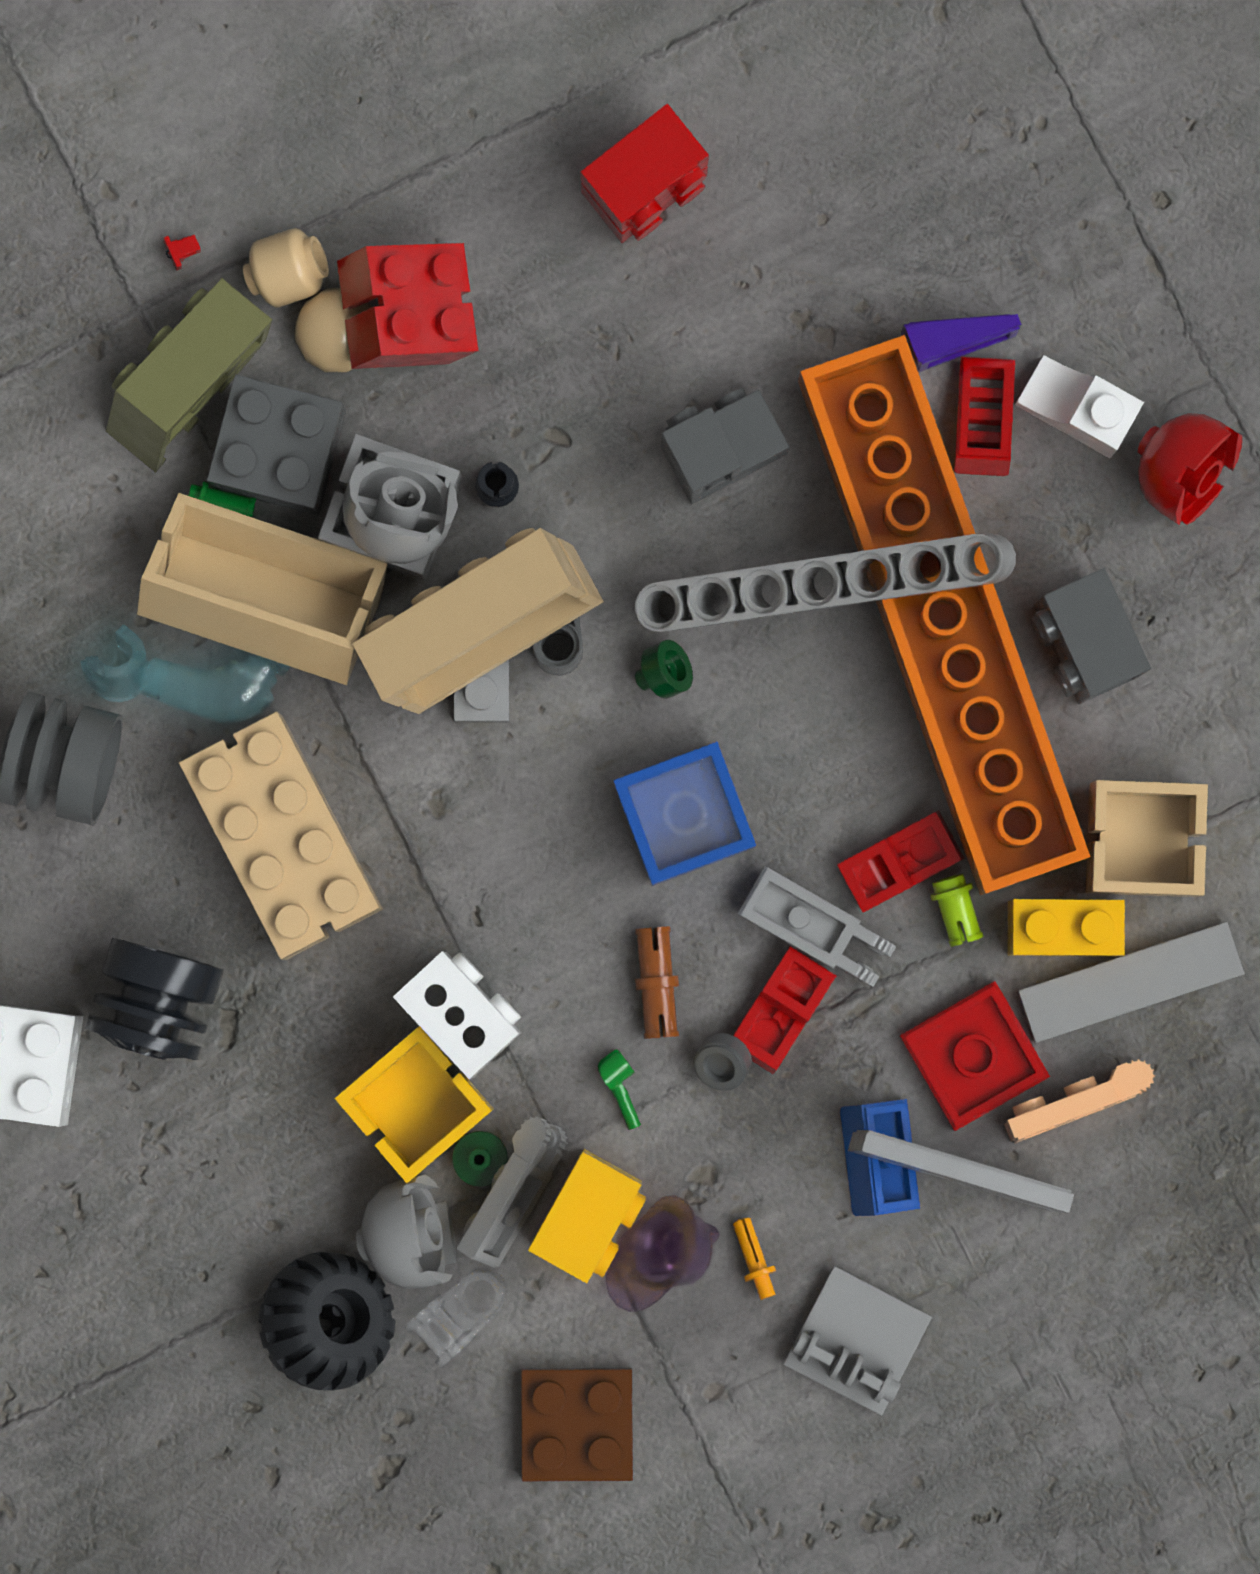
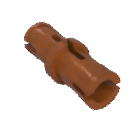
(657, 982)

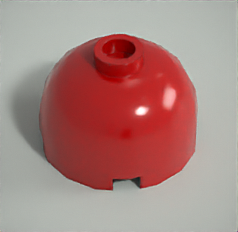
(1183, 464)

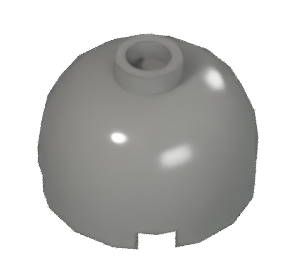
(398, 507)
(408, 1234)

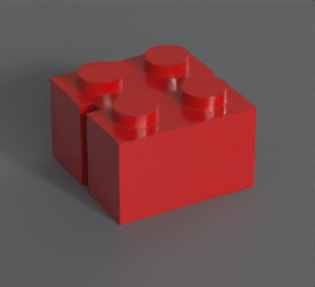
(646, 175)
(418, 308)

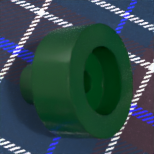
(665, 670)
(479, 1143)

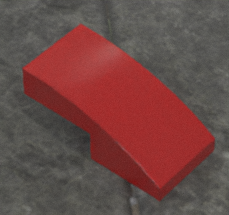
(900, 861)
(783, 1008)

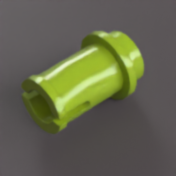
(956, 906)

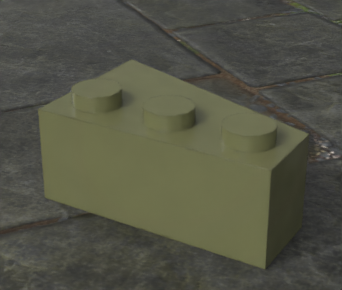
(185, 371)

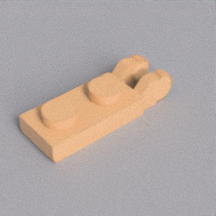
(1082, 1100)

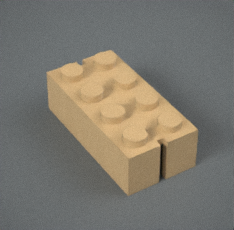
(261, 588)
(476, 620)
(280, 836)

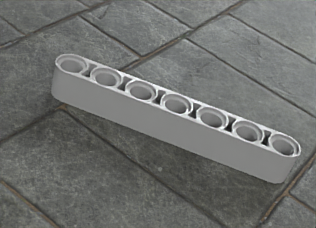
(849, 585)

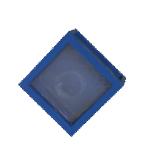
(684, 814)

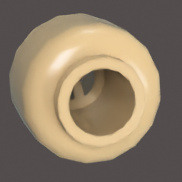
(286, 267)

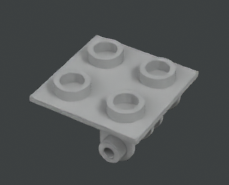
(858, 1341)

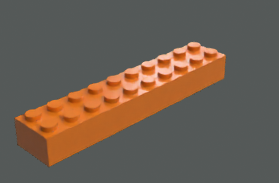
(949, 642)

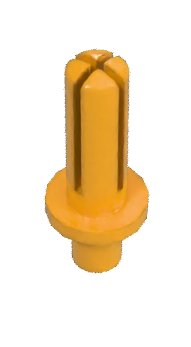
(754, 1258)

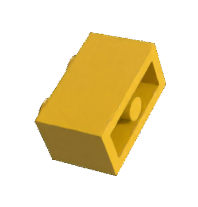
(1066, 927)

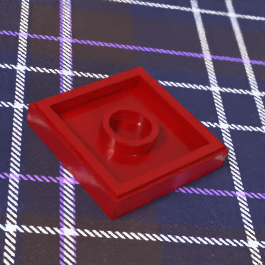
(974, 1056)

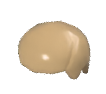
(322, 331)

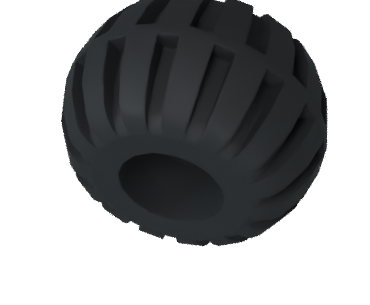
(341, 1292)

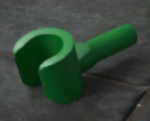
(615, 1070)

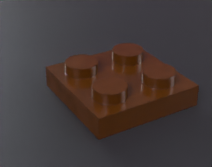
(577, 1424)

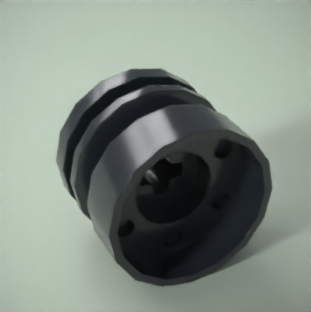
(154, 1000)

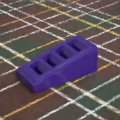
(950, 339)

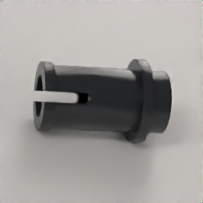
(506, 494)

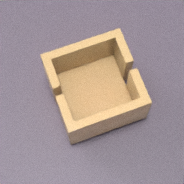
(1146, 838)

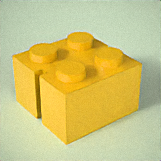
(414, 1104)
(586, 1216)

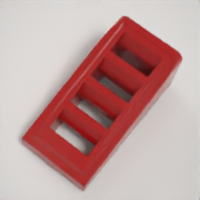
(984, 460)

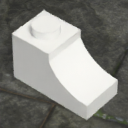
(1080, 405)

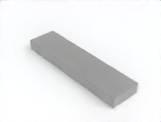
(1130, 982)
(961, 1171)

